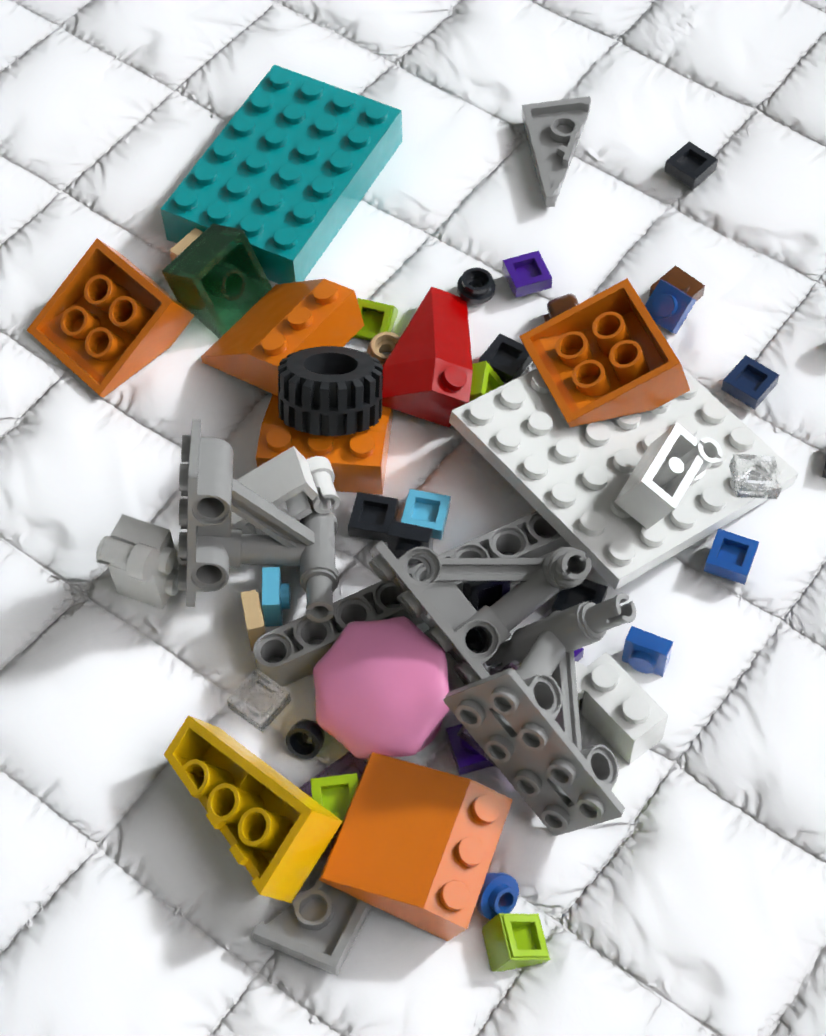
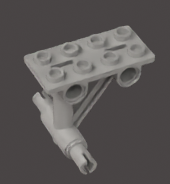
(214, 547)
(450, 612)
(532, 720)

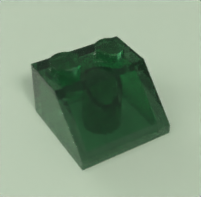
(218, 277)

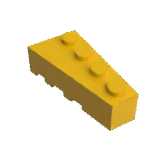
(260, 813)

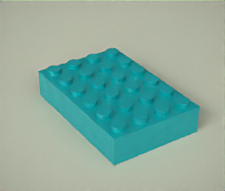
(287, 170)

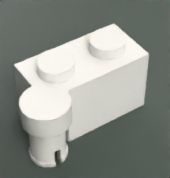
(665, 474)
(287, 483)
(141, 561)
(619, 707)

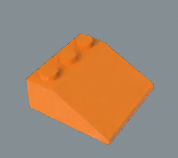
(108, 319)
(283, 323)
(606, 358)
(356, 458)
(417, 844)

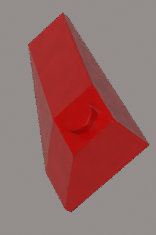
(431, 361)

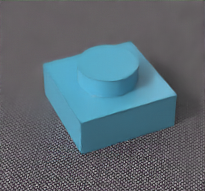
(427, 511)
(275, 596)

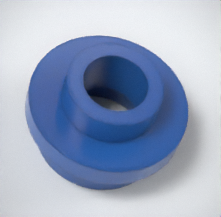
(497, 895)

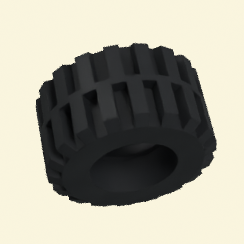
(330, 391)

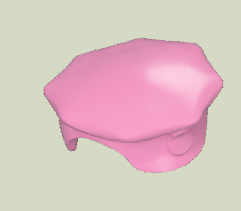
(382, 688)

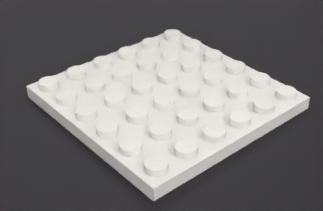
(581, 469)

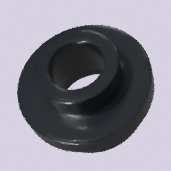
(476, 286)

